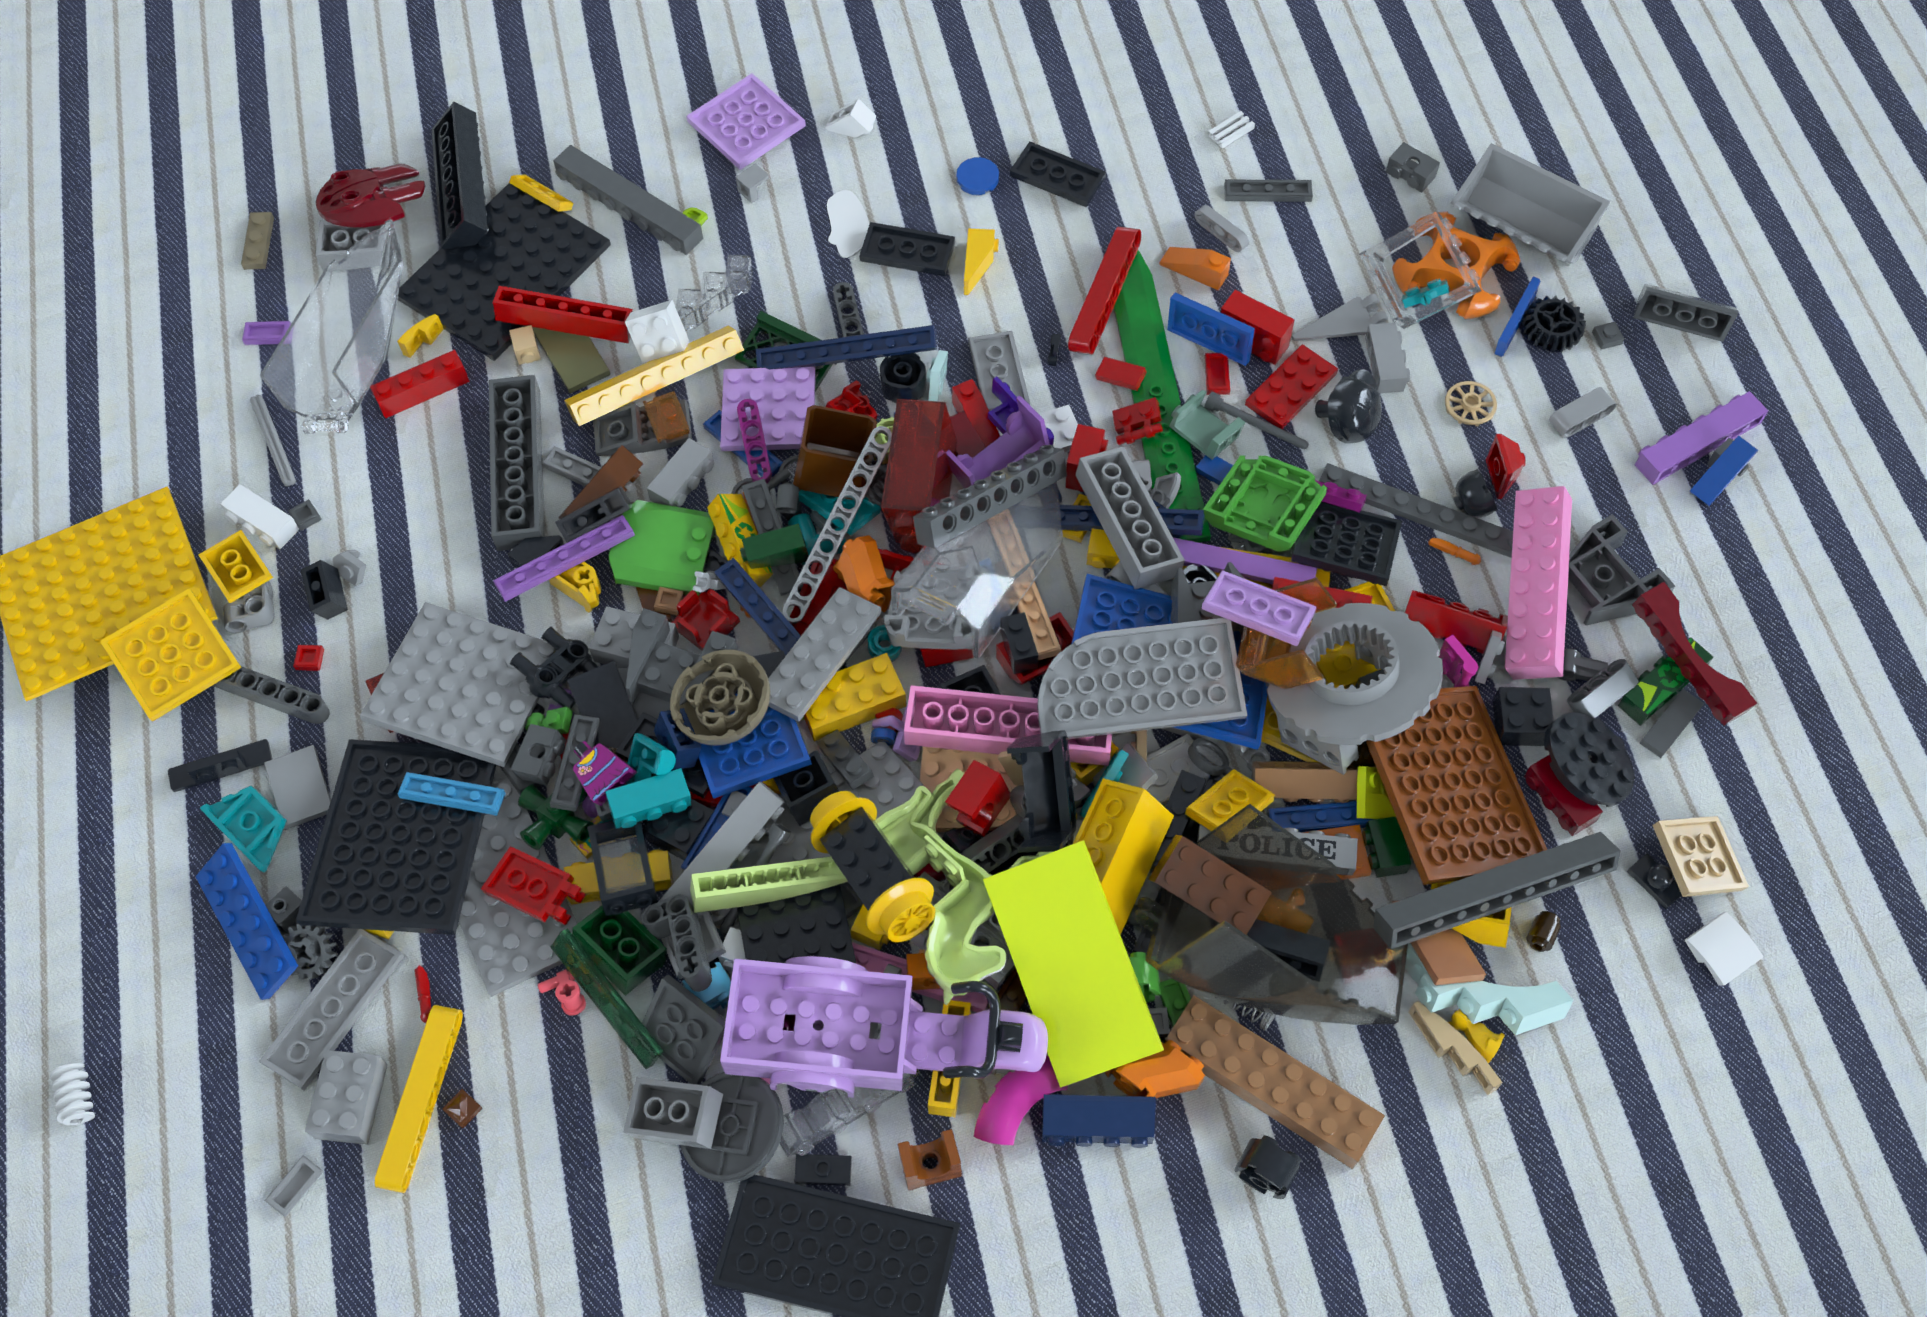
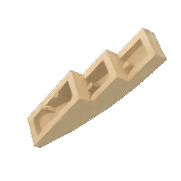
(1446, 1039)

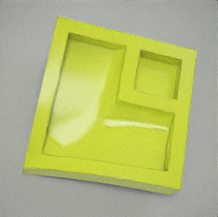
(1371, 795)

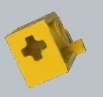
(580, 585)

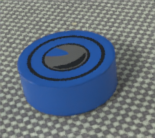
(883, 735)

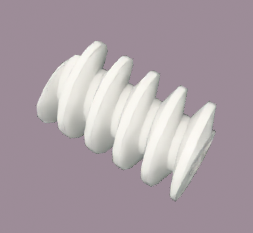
(68, 1094)

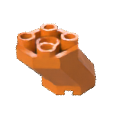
(864, 571)
(1159, 1074)

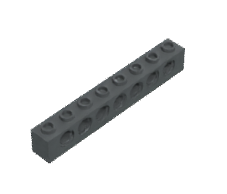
(989, 496)

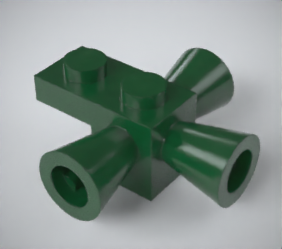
(551, 820)

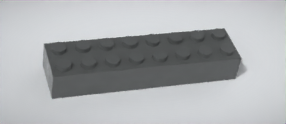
(515, 461)

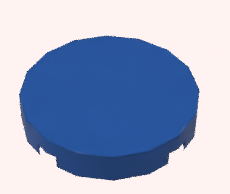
(977, 176)

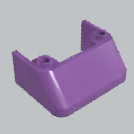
(1024, 435)

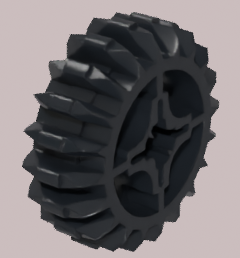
(1567, 329)

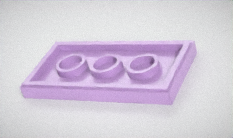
(1259, 608)

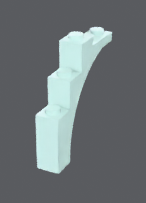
(1517, 1006)

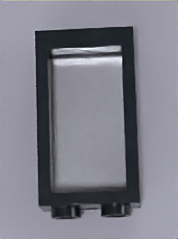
(622, 867)

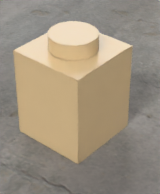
(525, 345)

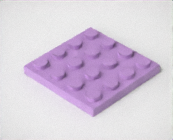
(746, 121)
(781, 401)

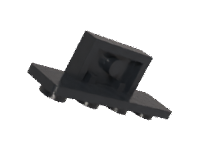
(219, 765)

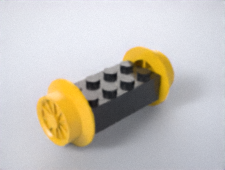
(890, 892)

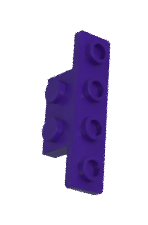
(1009, 405)

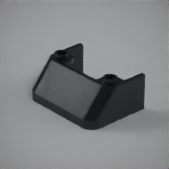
(1047, 789)

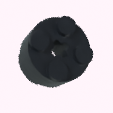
(903, 377)
(1268, 1166)

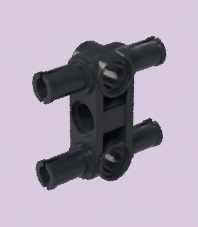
(547, 678)

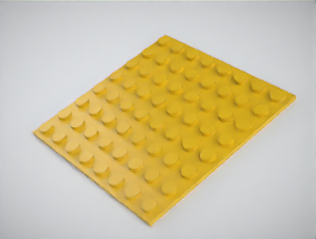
(89, 583)

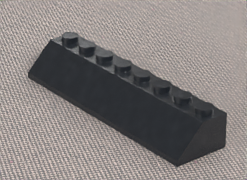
(459, 178)

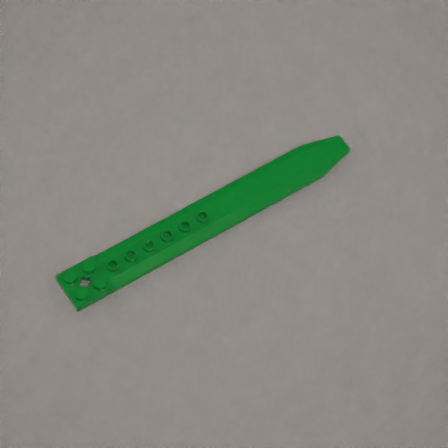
(1146, 345)

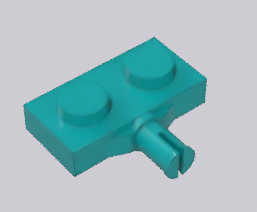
(1424, 295)

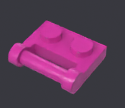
(1454, 659)

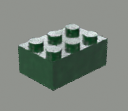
(620, 947)

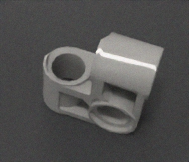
(250, 612)

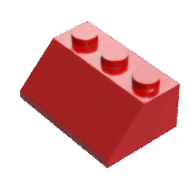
(1064, 636)

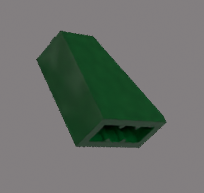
(775, 548)

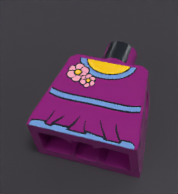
(600, 771)

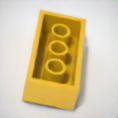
(855, 697)

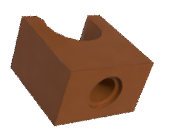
(941, 1149)

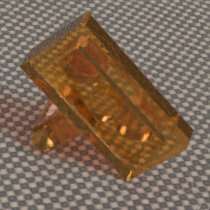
(1286, 913)

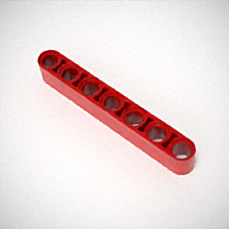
(1104, 290)

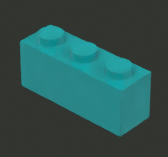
(648, 798)

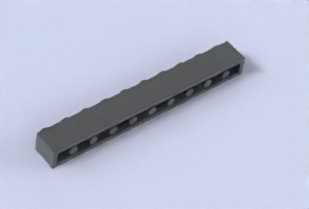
(1495, 890)

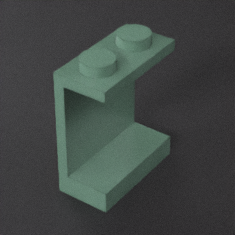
(1204, 428)

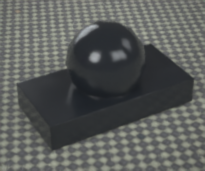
(1656, 880)

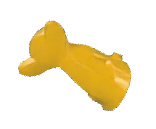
(1478, 1035)

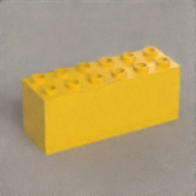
(1123, 839)

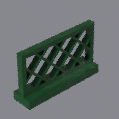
(782, 332)

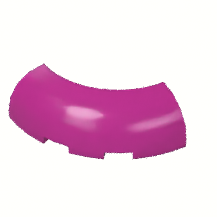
(1011, 1101)

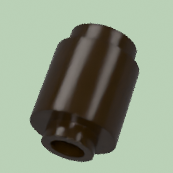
(1544, 931)

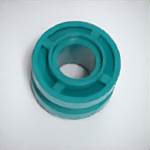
(875, 637)

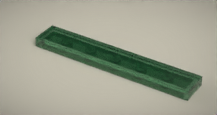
(607, 999)

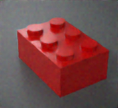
(1271, 327)

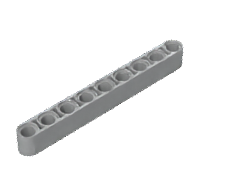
(838, 512)

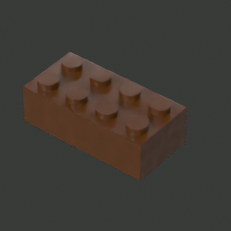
(1209, 884)

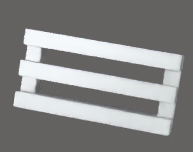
(1228, 128)

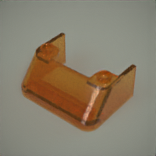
(1270, 658)

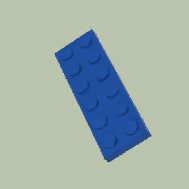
(246, 921)

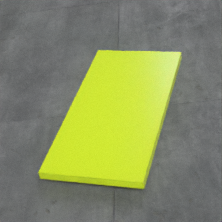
(1073, 964)

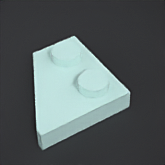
(937, 374)

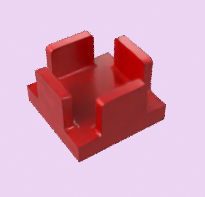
(702, 615)

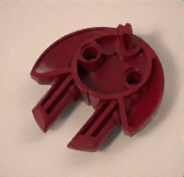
(360, 200)

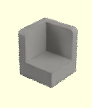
(749, 181)

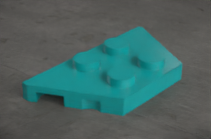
(249, 823)

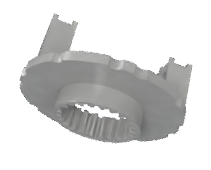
(1333, 721)

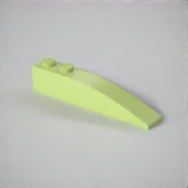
(762, 883)

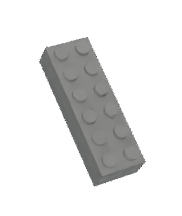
(1129, 517)

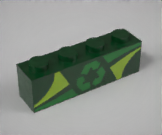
(1658, 686)

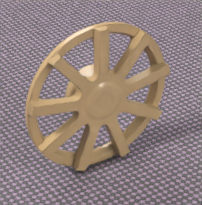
(1470, 403)

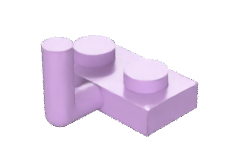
(909, 752)

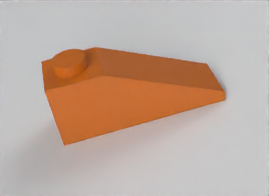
(1198, 264)

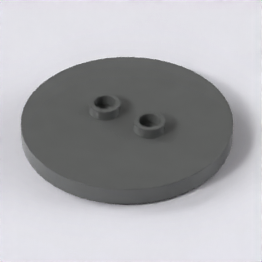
(745, 1131)

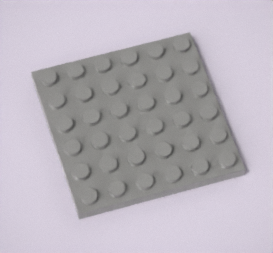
(457, 685)

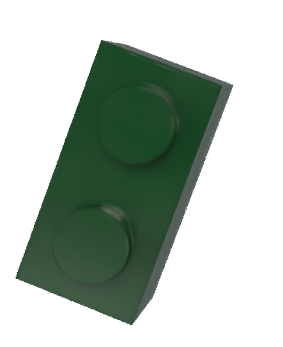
(1386, 847)

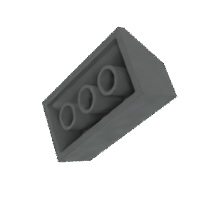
(1685, 312)

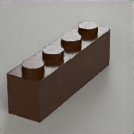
(614, 473)

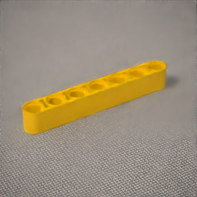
(418, 1099)

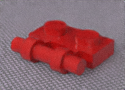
(1136, 416)

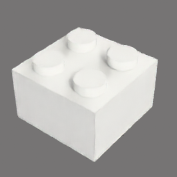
(657, 331)

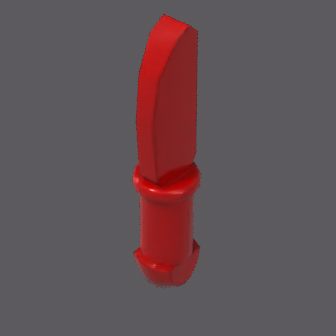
(423, 992)

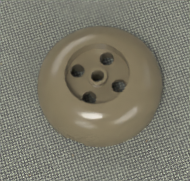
(732, 672)

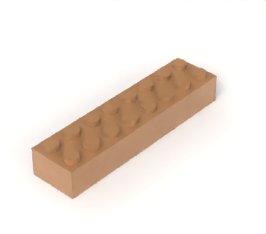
(1276, 1082)

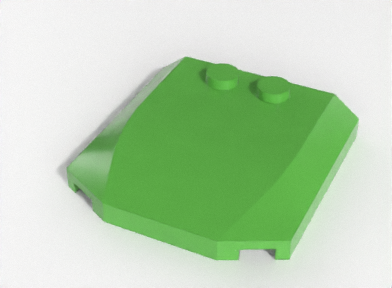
(1265, 501)
(665, 549)

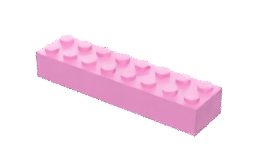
(1538, 583)
(984, 723)

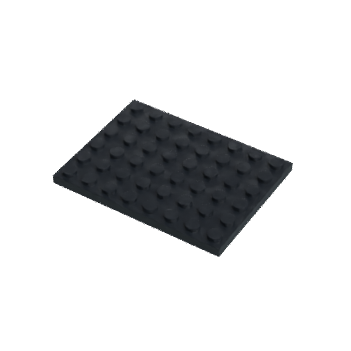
(524, 249)
(390, 857)

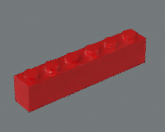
(561, 314)

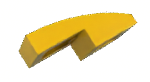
(424, 331)

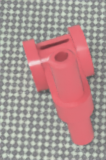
(566, 992)

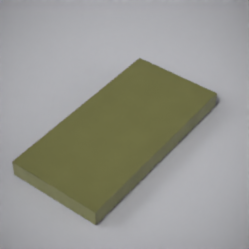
(573, 358)

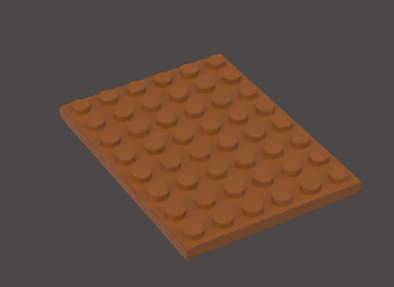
(1456, 791)

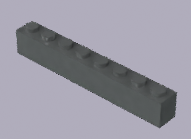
(628, 200)

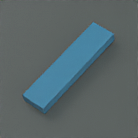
(451, 793)

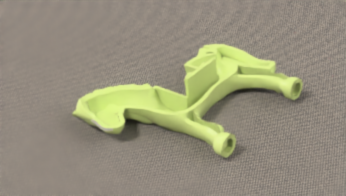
(965, 907)

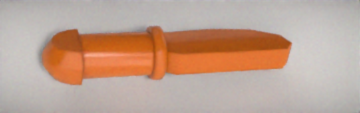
(1452, 549)

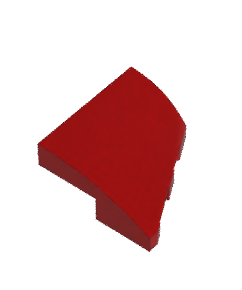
(853, 401)

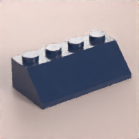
(1098, 1120)

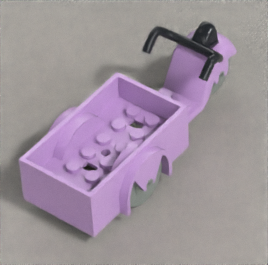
(832, 1028)

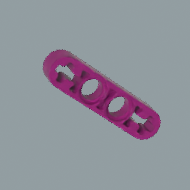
(756, 441)

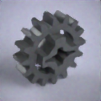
(310, 950)

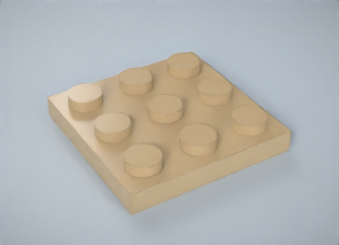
(1700, 856)

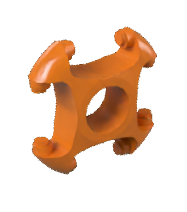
(1483, 256)

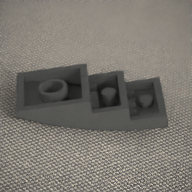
(633, 430)

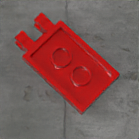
(532, 886)

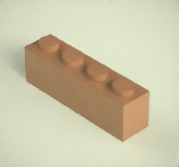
(1306, 781)

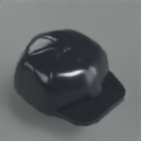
(1352, 407)

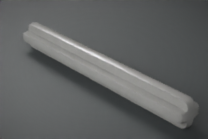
(273, 440)

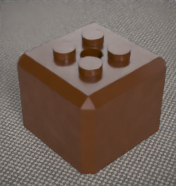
(830, 449)

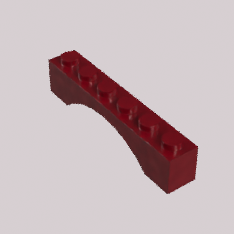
(1723, 695)

